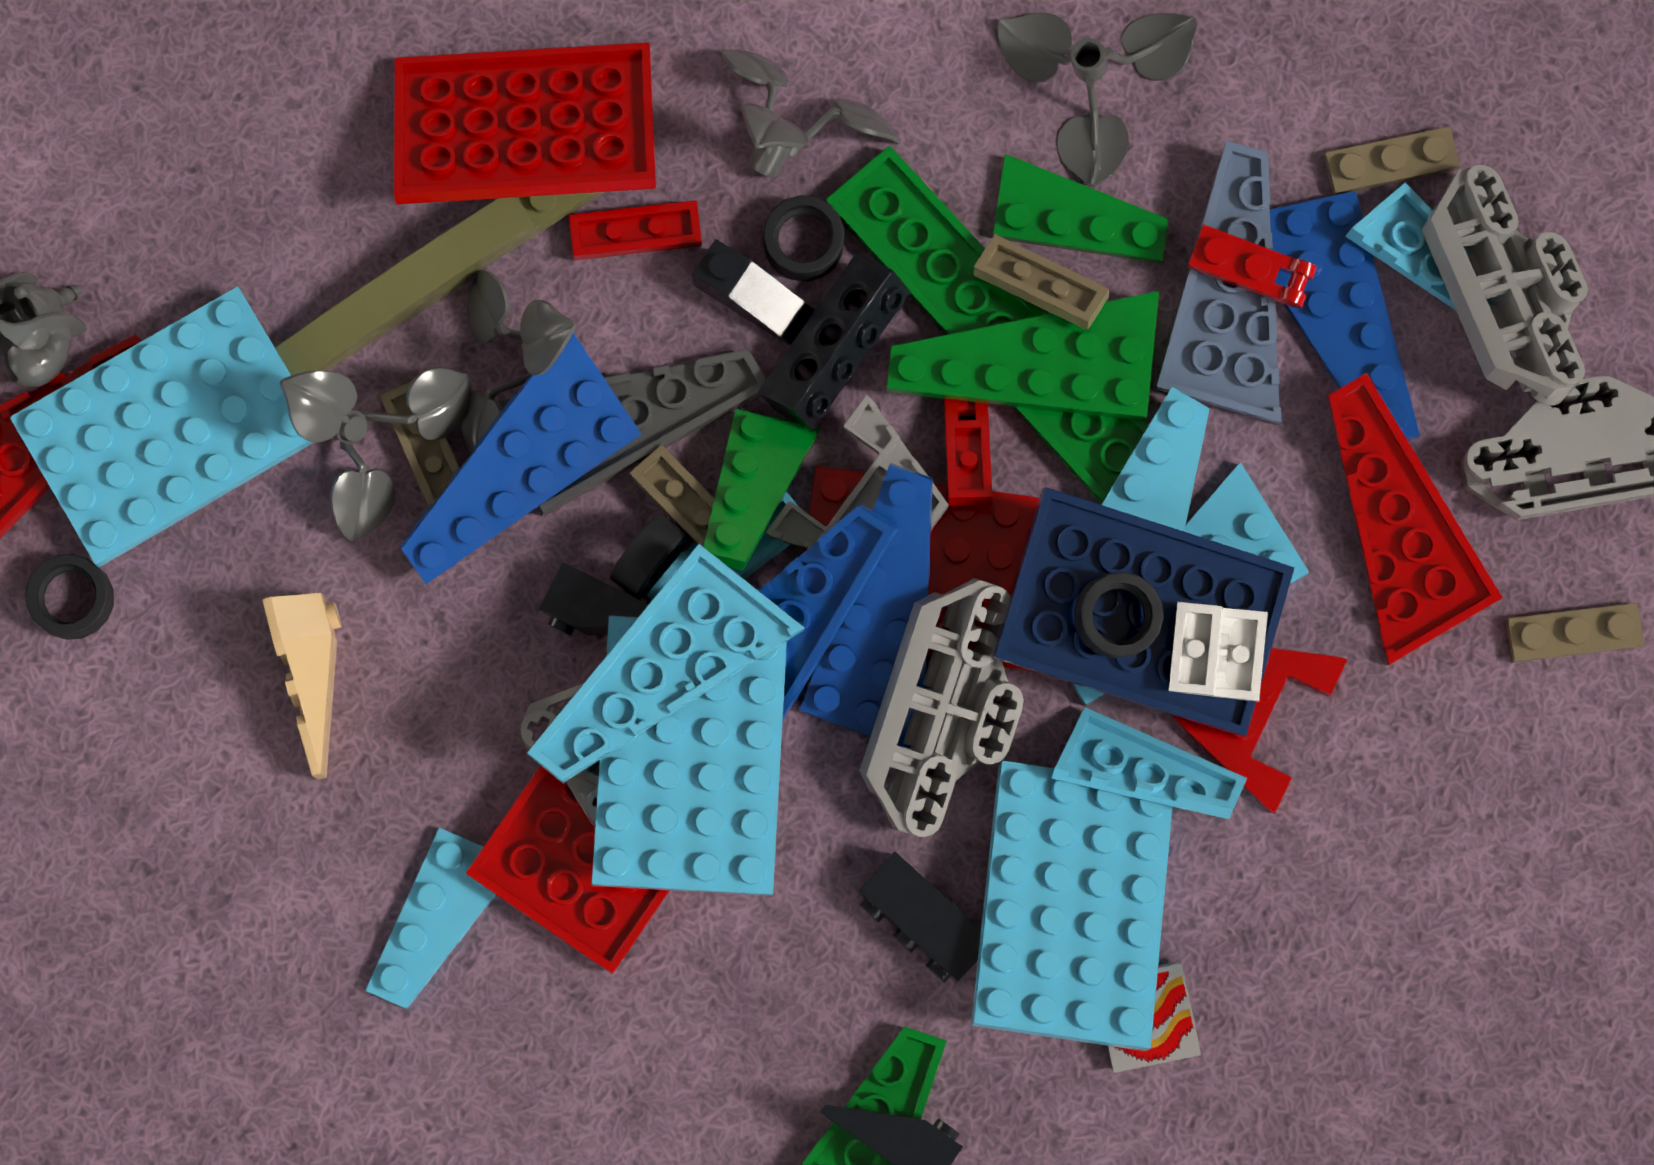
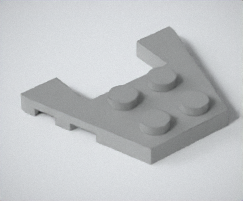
(873, 430)

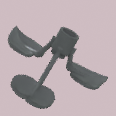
(1038, 43)
(779, 138)
(543, 337)
(322, 409)

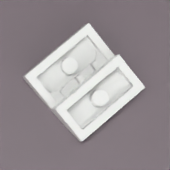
(1218, 651)

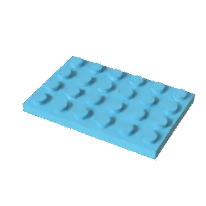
(163, 427)
(697, 790)
(1071, 911)

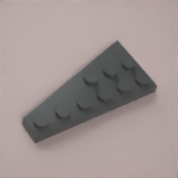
(667, 408)

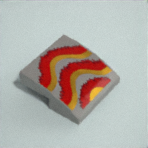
(1173, 1025)

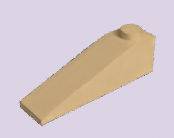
(307, 642)

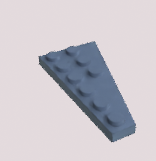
(1222, 334)

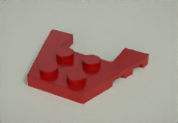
(1235, 752)

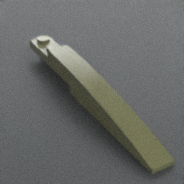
(423, 278)

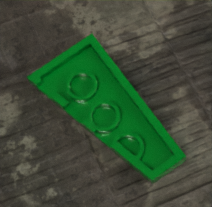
(1064, 214)
(753, 480)

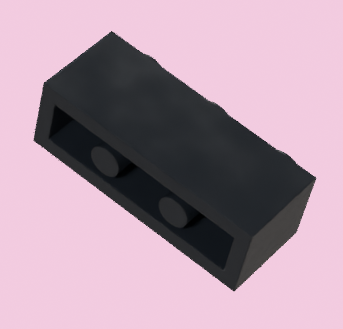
(922, 918)

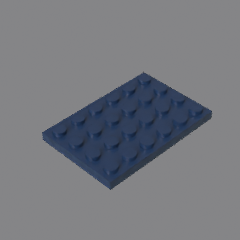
(1082, 540)

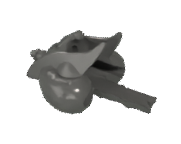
(35, 329)

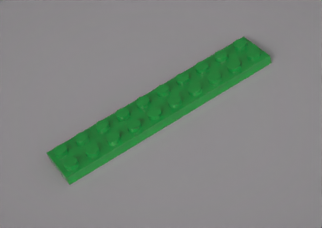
(935, 259)

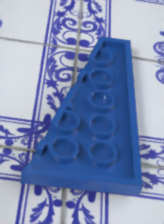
(1344, 302)
(531, 451)
(823, 587)
(861, 656)

